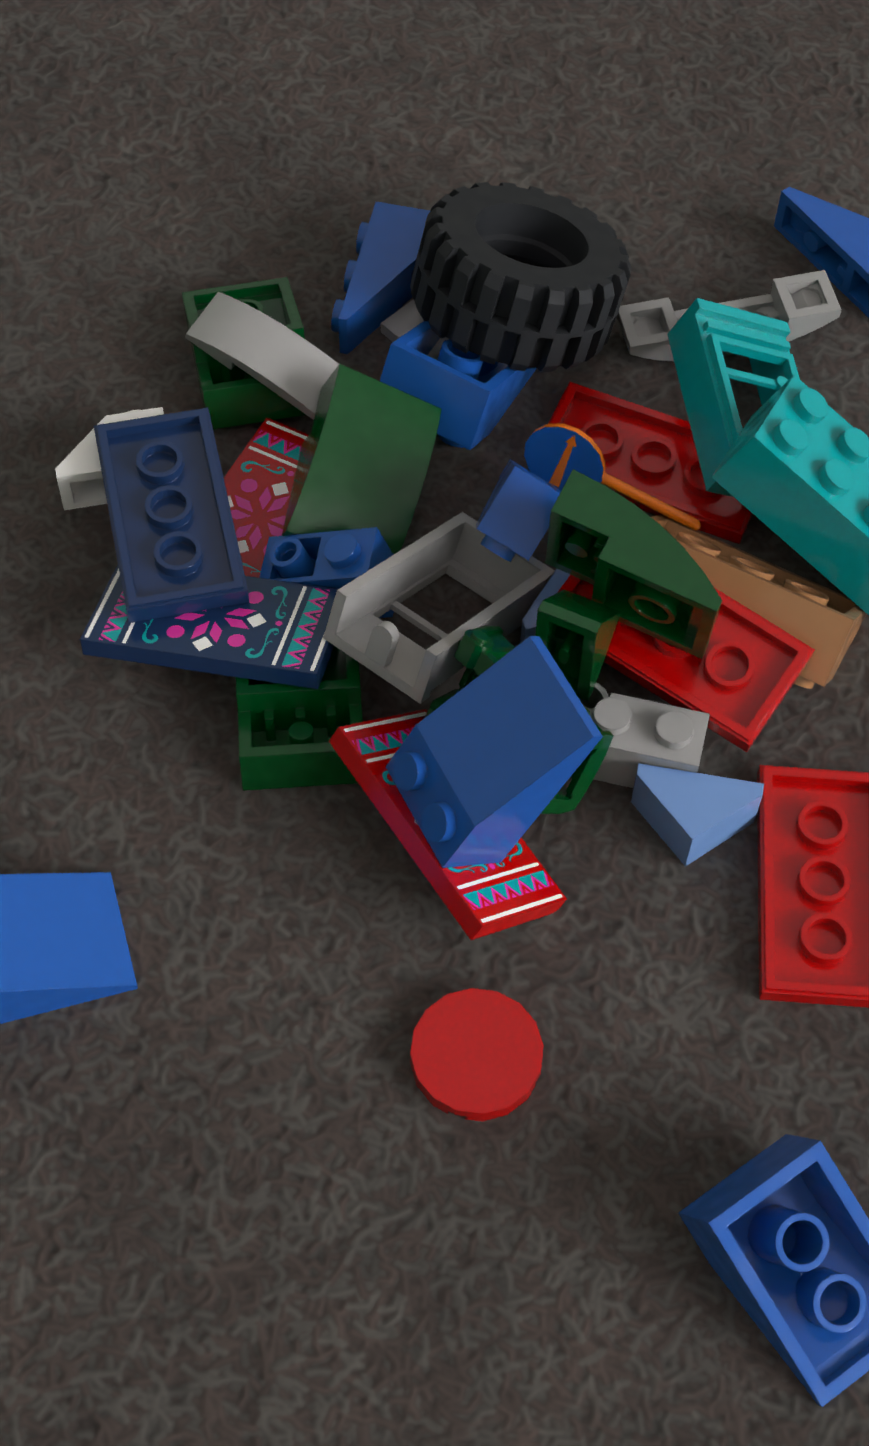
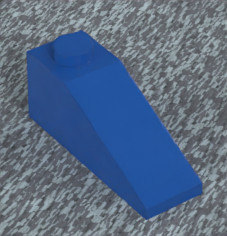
(830, 240)
(517, 513)

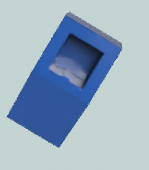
(325, 557)

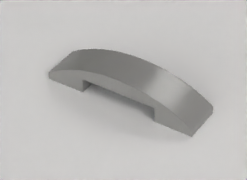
(800, 299)
(264, 350)

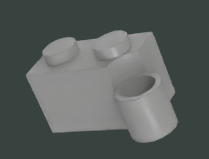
(645, 735)

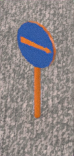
(560, 448)

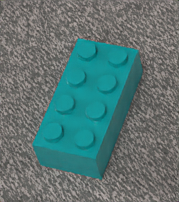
(807, 482)

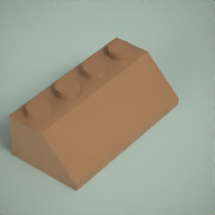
(787, 600)

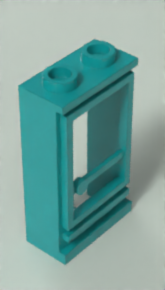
(704, 378)

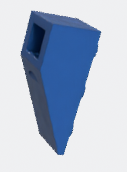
(381, 275)

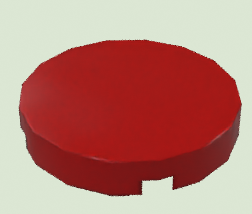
(476, 1054)

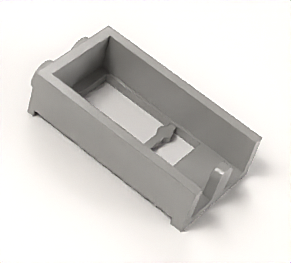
(448, 550)

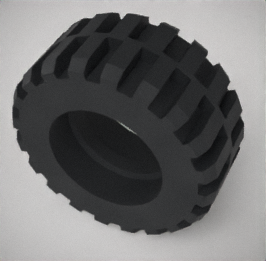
(519, 276)

